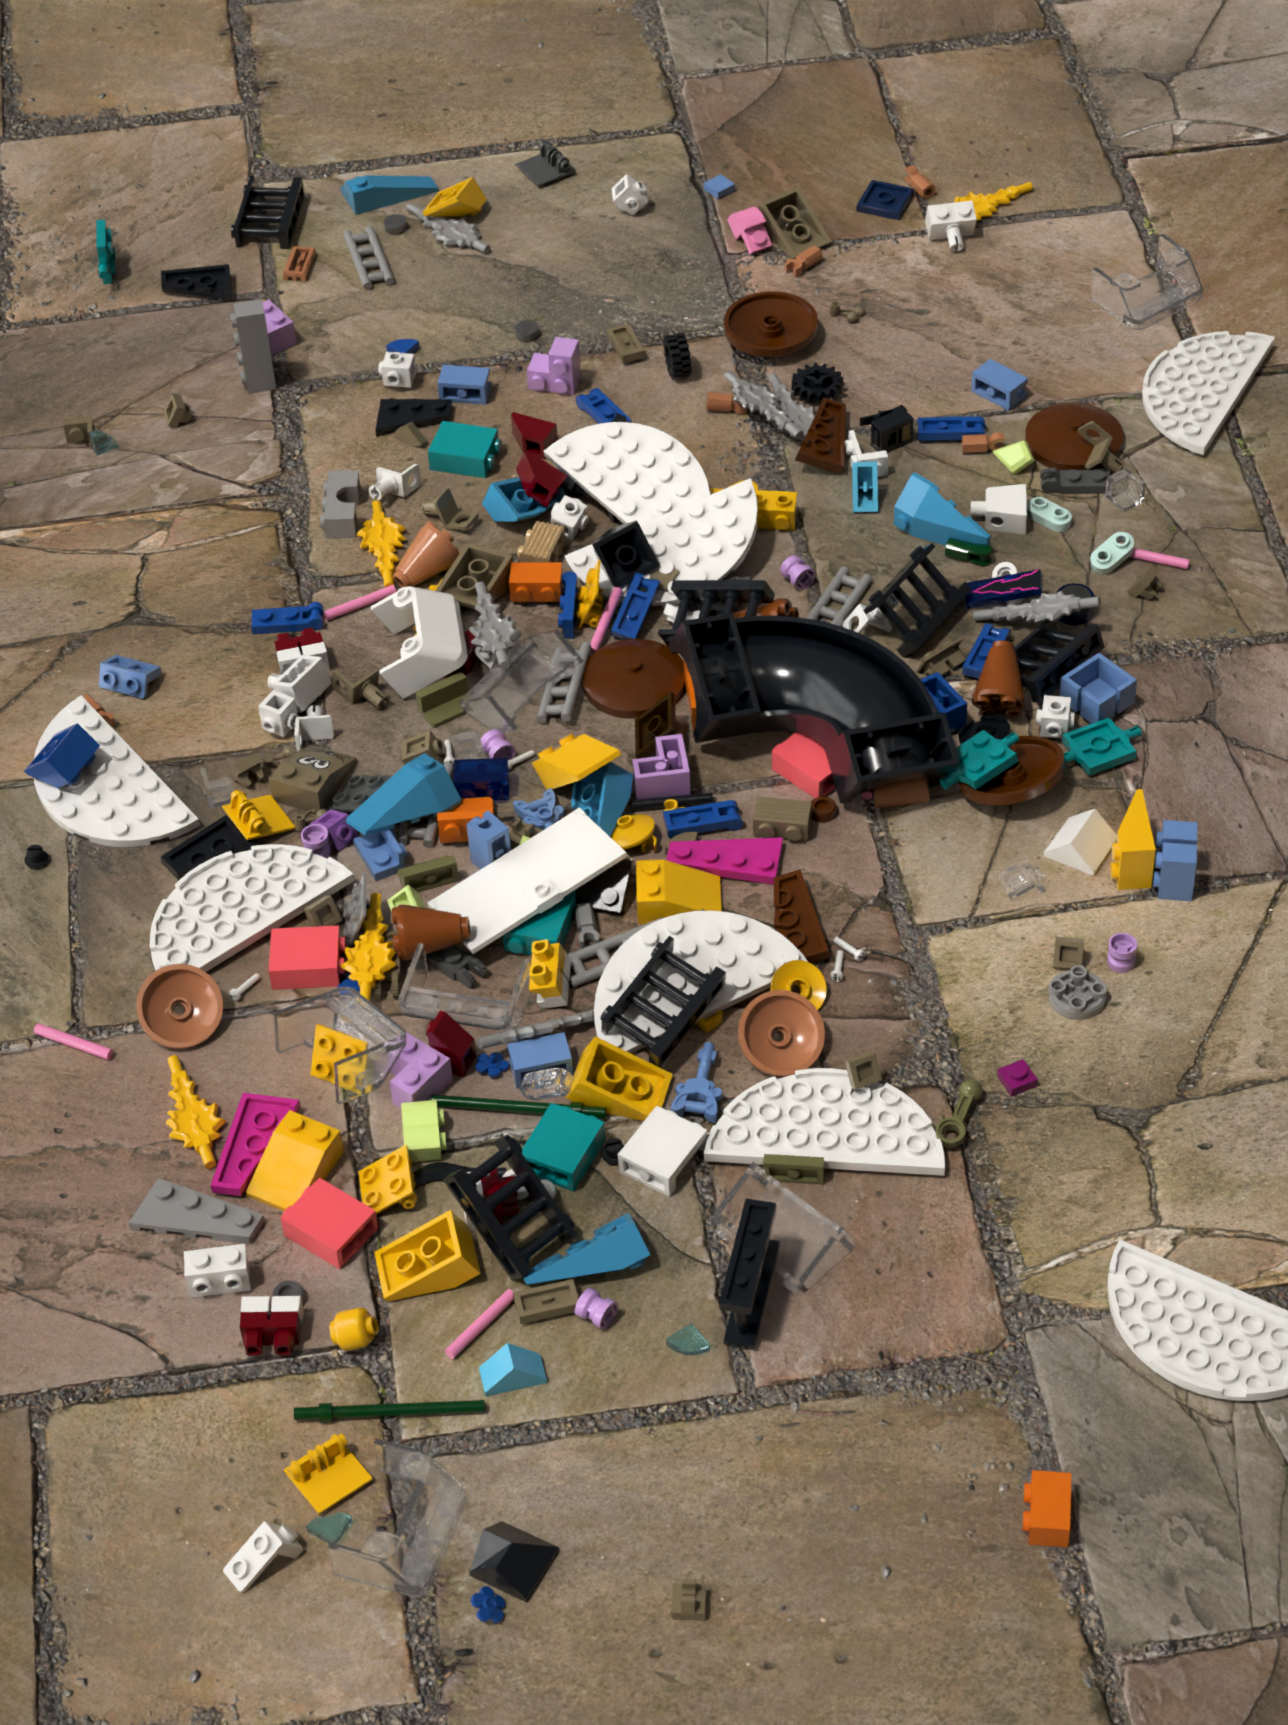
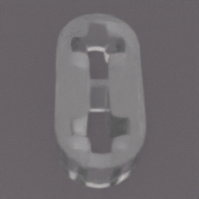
(546, 1084)

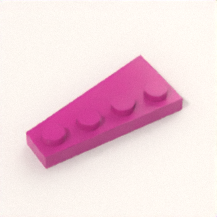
(731, 858)
(247, 1140)

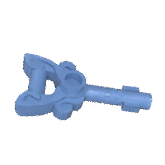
(540, 812)
(699, 1089)

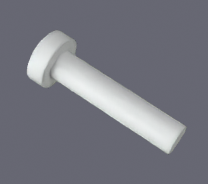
(448, 751)
(520, 758)
(858, 955)
(836, 975)
(235, 994)

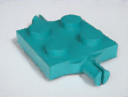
(105, 252)
(1100, 745)
(982, 759)

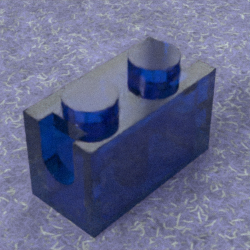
(482, 778)

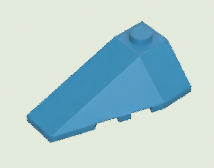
(376, 192)
(509, 502)
(932, 518)
(412, 792)
(603, 795)
(611, 1249)

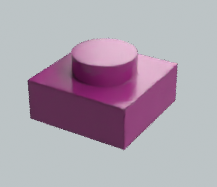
(1017, 1077)

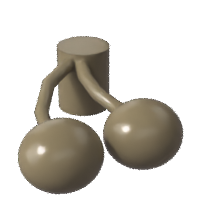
(853, 314)
(268, 758)
(300, 822)

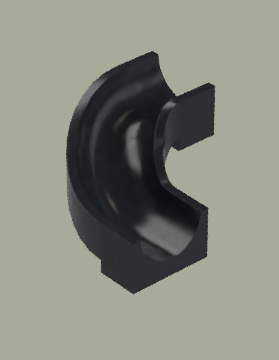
(820, 683)

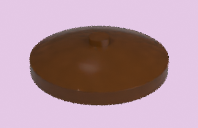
(770, 324)
(1055, 438)
(632, 677)
(1037, 771)

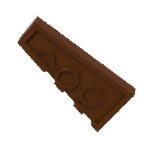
(825, 438)
(797, 918)

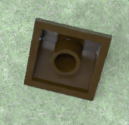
(655, 722)

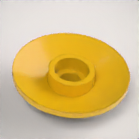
(633, 830)
(805, 976)

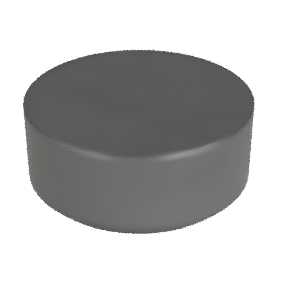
(395, 224)
(526, 330)
(289, 1288)

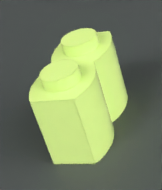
(421, 1130)

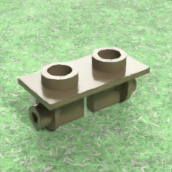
(949, 652)

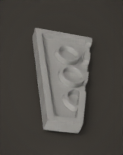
(194, 1214)

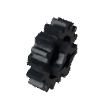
(817, 383)

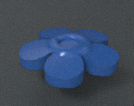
(492, 1064)
(488, 1605)

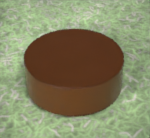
(823, 809)

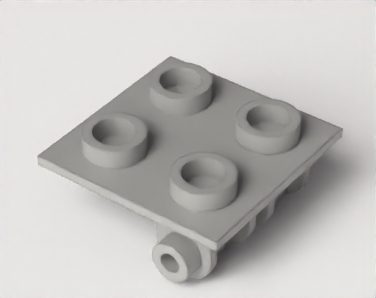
(355, 912)

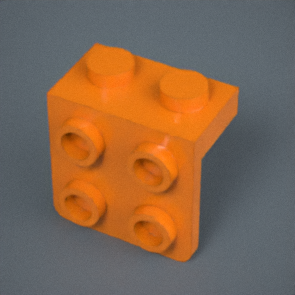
(453, 824)

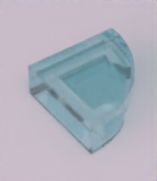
(102, 442)
(688, 1341)
(330, 1527)

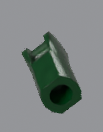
(968, 551)

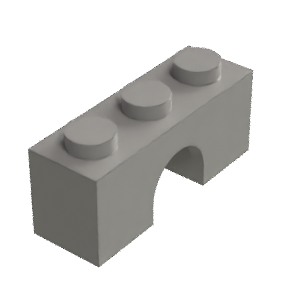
(340, 504)

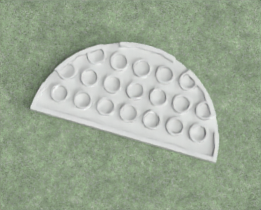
(1199, 384)
(630, 469)
(698, 539)
(117, 795)
(239, 901)
(704, 939)
(827, 1118)
(1198, 1328)

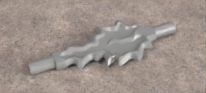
(451, 231)
(761, 399)
(798, 413)
(1039, 610)
(492, 631)
(534, 1029)

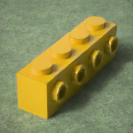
(775, 509)

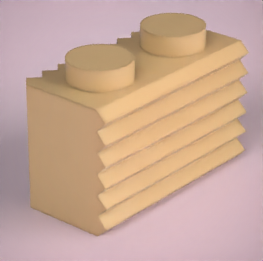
(542, 543)

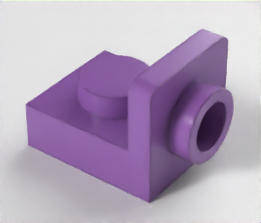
(338, 830)

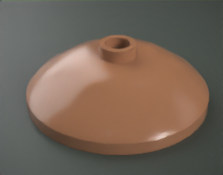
(183, 987)
(794, 1020)

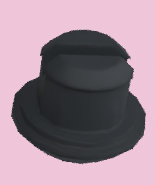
(36, 856)
(611, 1150)

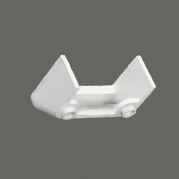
(439, 638)

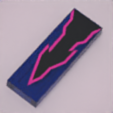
(1005, 588)

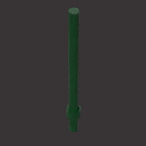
(512, 1106)
(327, 1412)

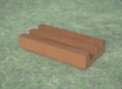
(307, 265)

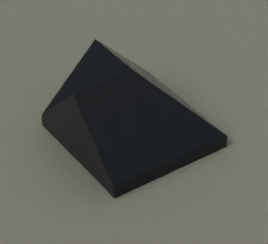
(624, 553)
(512, 1560)

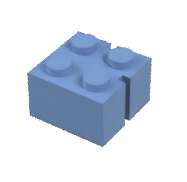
(1098, 689)
(1176, 860)

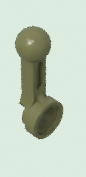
(970, 1091)

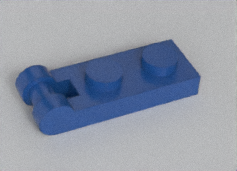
(599, 406)
(949, 427)
(568, 605)
(635, 607)
(287, 619)
(979, 652)
(703, 818)

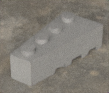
(254, 346)

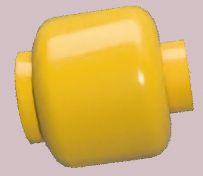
(353, 1329)

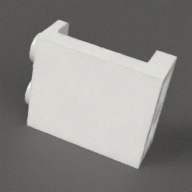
(661, 1150)

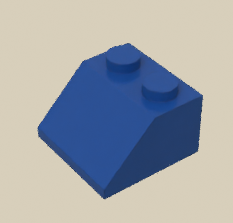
(63, 757)

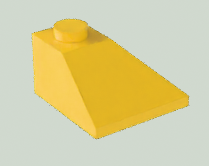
(457, 200)

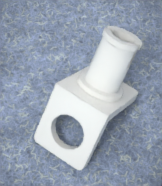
(395, 482)
(874, 617)
(313, 726)

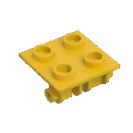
(591, 601)
(257, 815)
(332, 1047)
(388, 1181)
(328, 1474)

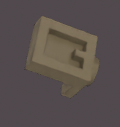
(79, 429)
(422, 744)

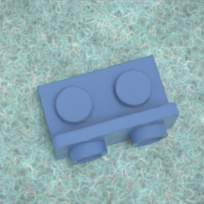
(127, 675)
(381, 853)

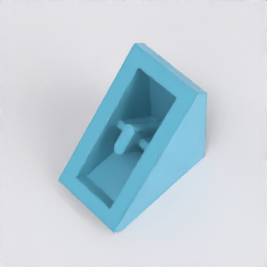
(864, 487)
(511, 1370)

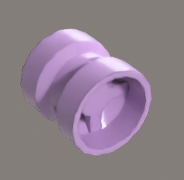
(795, 570)
(496, 745)
(316, 838)
(1121, 952)
(595, 1308)

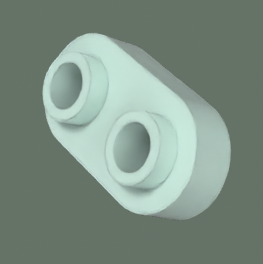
(1049, 514)
(1113, 551)

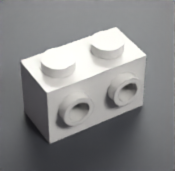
(217, 1270)

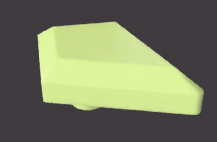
(1015, 456)

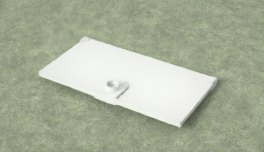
(530, 878)

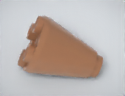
(426, 556)

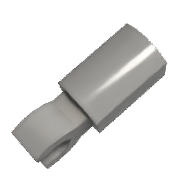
(586, 924)

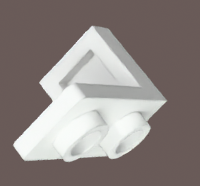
(852, 448)
(260, 1551)

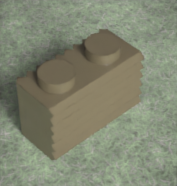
(782, 818)

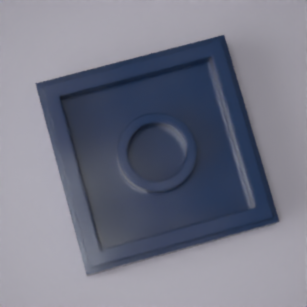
(885, 200)

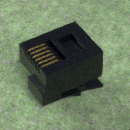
(890, 428)

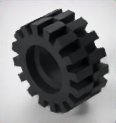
(677, 355)

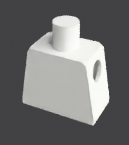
(1003, 509)

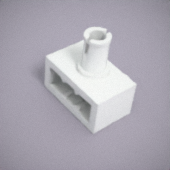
(951, 222)
(302, 680)

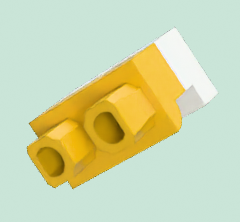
(549, 974)

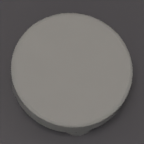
(1077, 993)

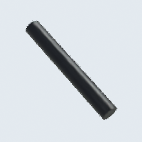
(682, 800)

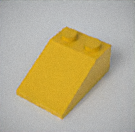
(572, 760)
(1134, 848)
(674, 889)
(618, 1081)
(294, 1159)
(428, 1259)

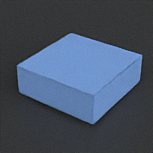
(719, 186)

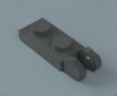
(1074, 481)
(455, 963)

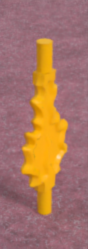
(986, 205)
(381, 537)
(370, 955)
(194, 1120)

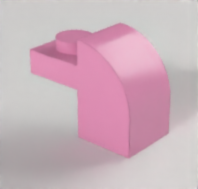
(750, 226)

